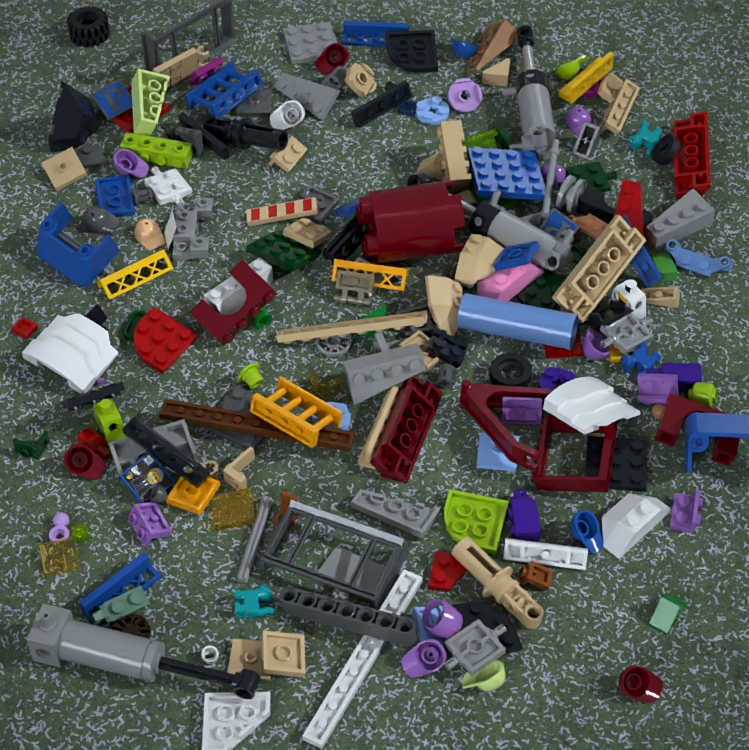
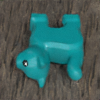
(645, 137)
(250, 600)

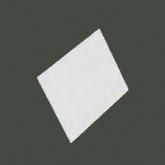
(170, 230)

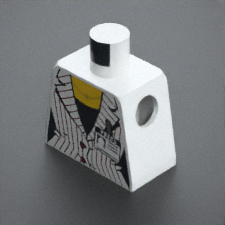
(630, 297)

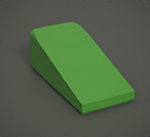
(665, 266)

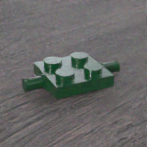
(593, 174)

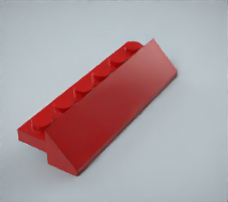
(693, 156)

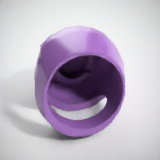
(447, 623)

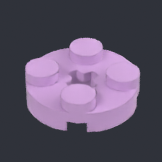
(456, 90)

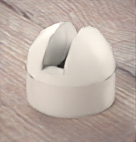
(207, 651)

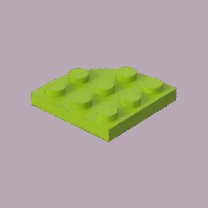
(475, 517)

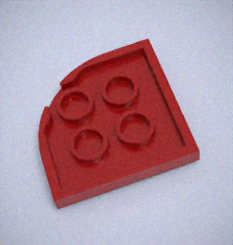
(161, 339)

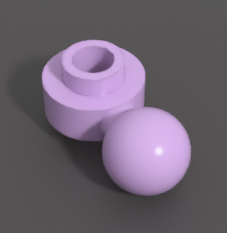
(60, 521)

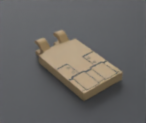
(183, 65)

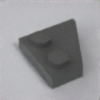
(191, 136)
(91, 156)

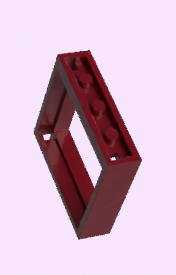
(573, 483)

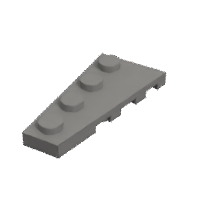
(400, 514)

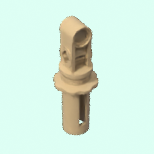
(498, 583)

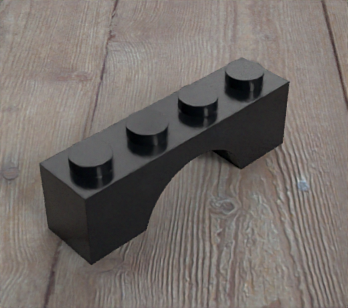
(593, 202)

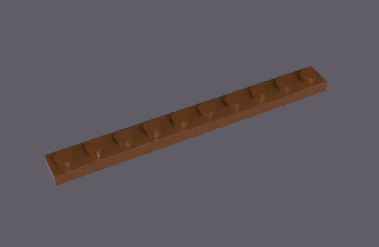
(247, 424)

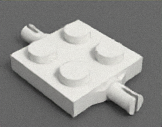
(168, 186)

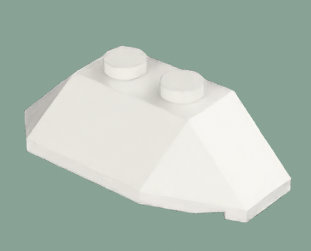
(631, 521)

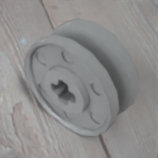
(570, 194)

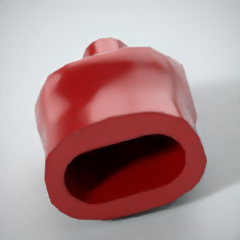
(94, 441)

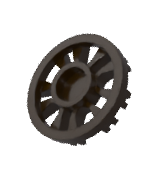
(131, 628)

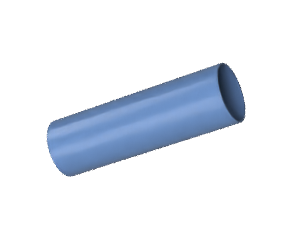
(517, 321)

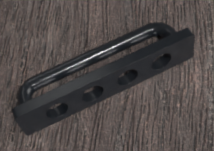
(344, 239)
(195, 478)

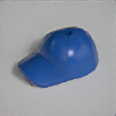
(463, 48)
(586, 530)

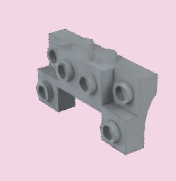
(185, 238)
(127, 452)

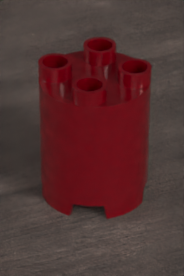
(410, 222)

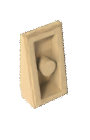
(663, 296)

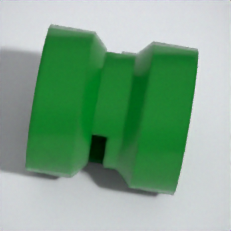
(263, 317)

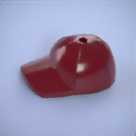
(327, 63)
(91, 464)
(644, 684)

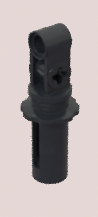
(246, 133)

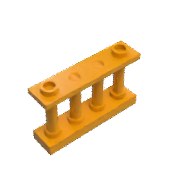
(290, 423)

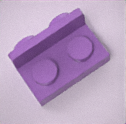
(656, 387)
(684, 512)
(148, 522)

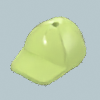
(486, 679)

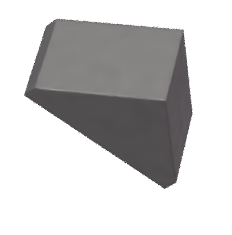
(587, 140)

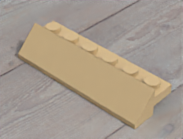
(599, 268)

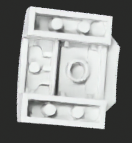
(74, 350)
(587, 404)

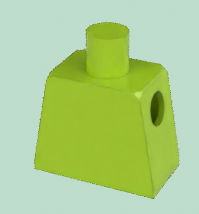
(105, 415)

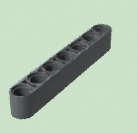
(348, 616)

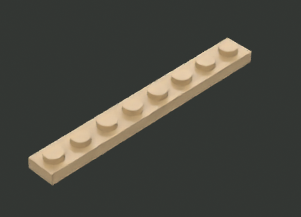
(359, 326)

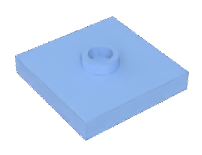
(491, 457)

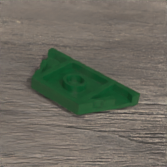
(541, 290)

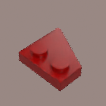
(445, 572)

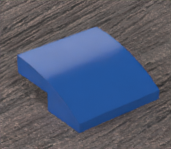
(347, 209)

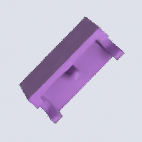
(521, 411)

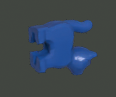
(640, 359)

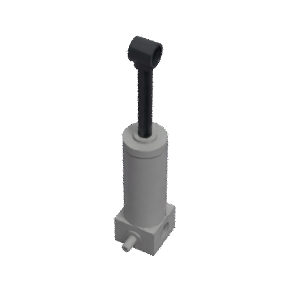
(60, 638)

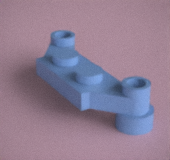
(697, 262)

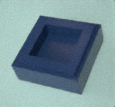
(408, 108)

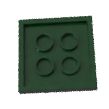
(283, 251)

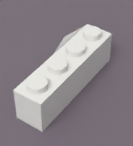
(230, 295)

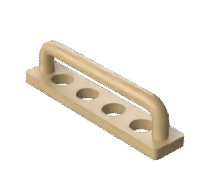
(377, 428)

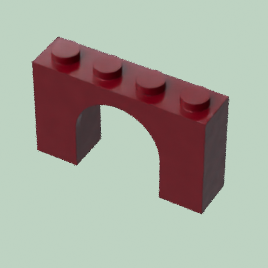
(225, 327)
(675, 414)

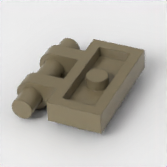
(355, 282)

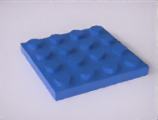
(509, 171)

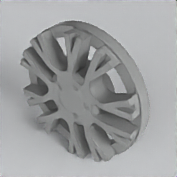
(334, 344)

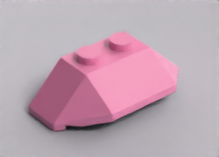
(508, 282)

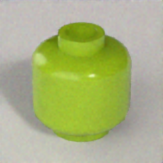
(703, 393)

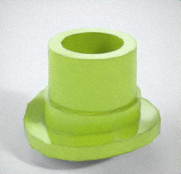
(251, 375)

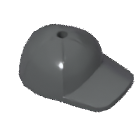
(101, 222)

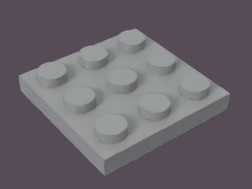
(308, 41)

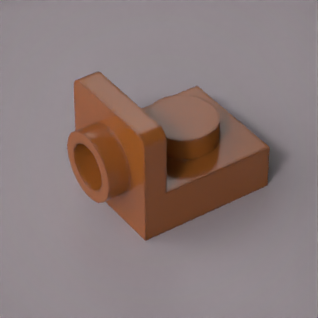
(535, 575)

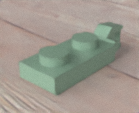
(121, 606)

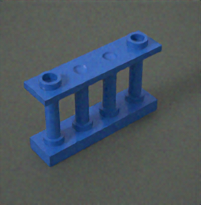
(224, 101)

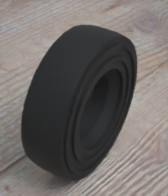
(658, 153)

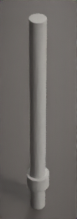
(553, 155)

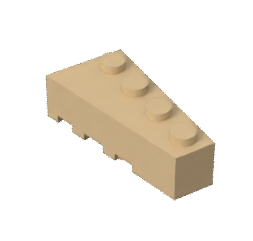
(453, 155)

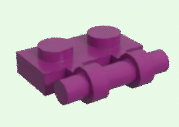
(205, 71)

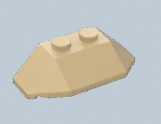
(477, 259)
(444, 301)

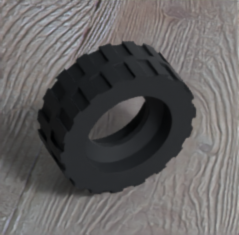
(511, 360)

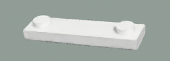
(545, 554)

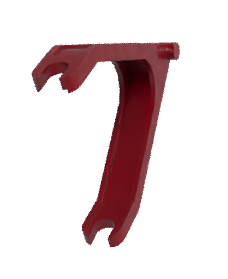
(480, 398)

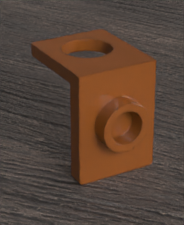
(285, 498)

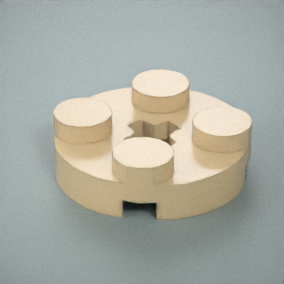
(353, 79)

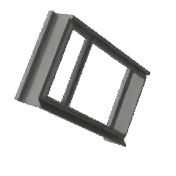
(150, 44)
(374, 535)

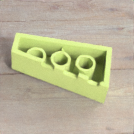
(147, 99)

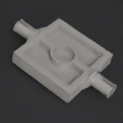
(627, 333)
(475, 647)

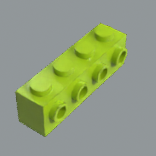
(159, 150)

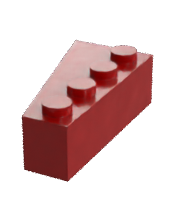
(631, 204)

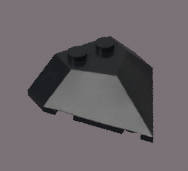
(73, 120)

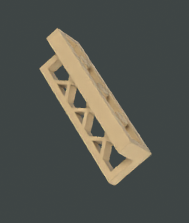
(619, 107)

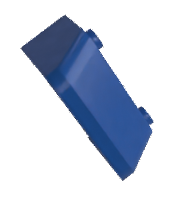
(79, 265)
(702, 425)

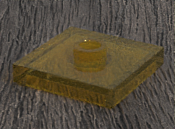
(233, 509)

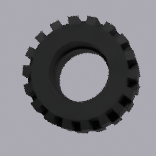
(88, 26)

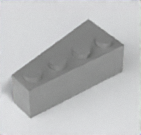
(680, 220)
(382, 370)

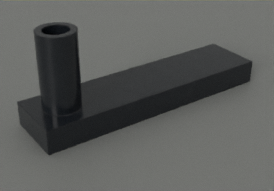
(371, 110)
(207, 138)

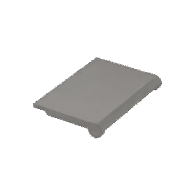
(342, 564)

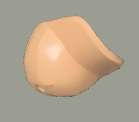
(149, 234)

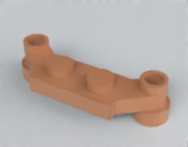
(589, 225)

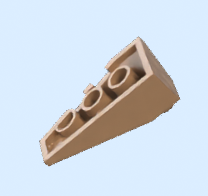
(493, 41)

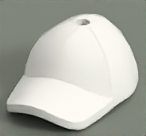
(282, 117)

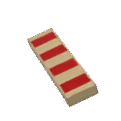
(282, 211)

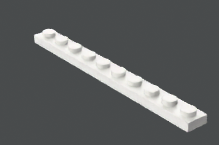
(358, 665)

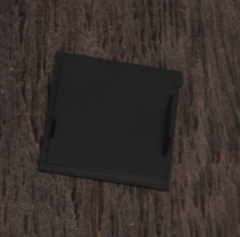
(608, 315)

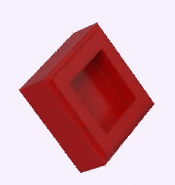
(24, 328)

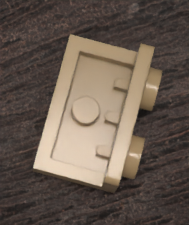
(289, 156)

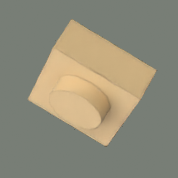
(609, 87)

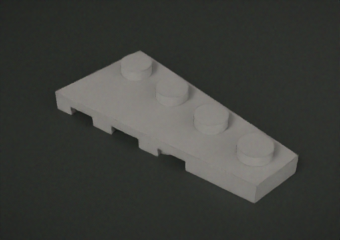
(311, 95)

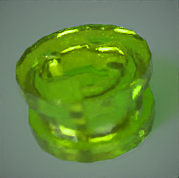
(80, 533)

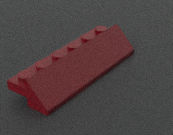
(406, 429)

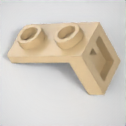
(232, 470)

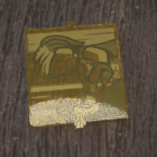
(59, 557)

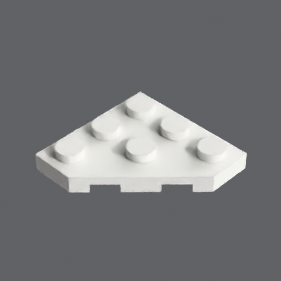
(232, 718)

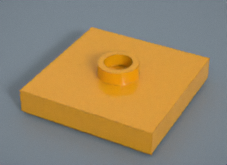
(191, 498)

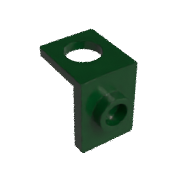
(30, 450)

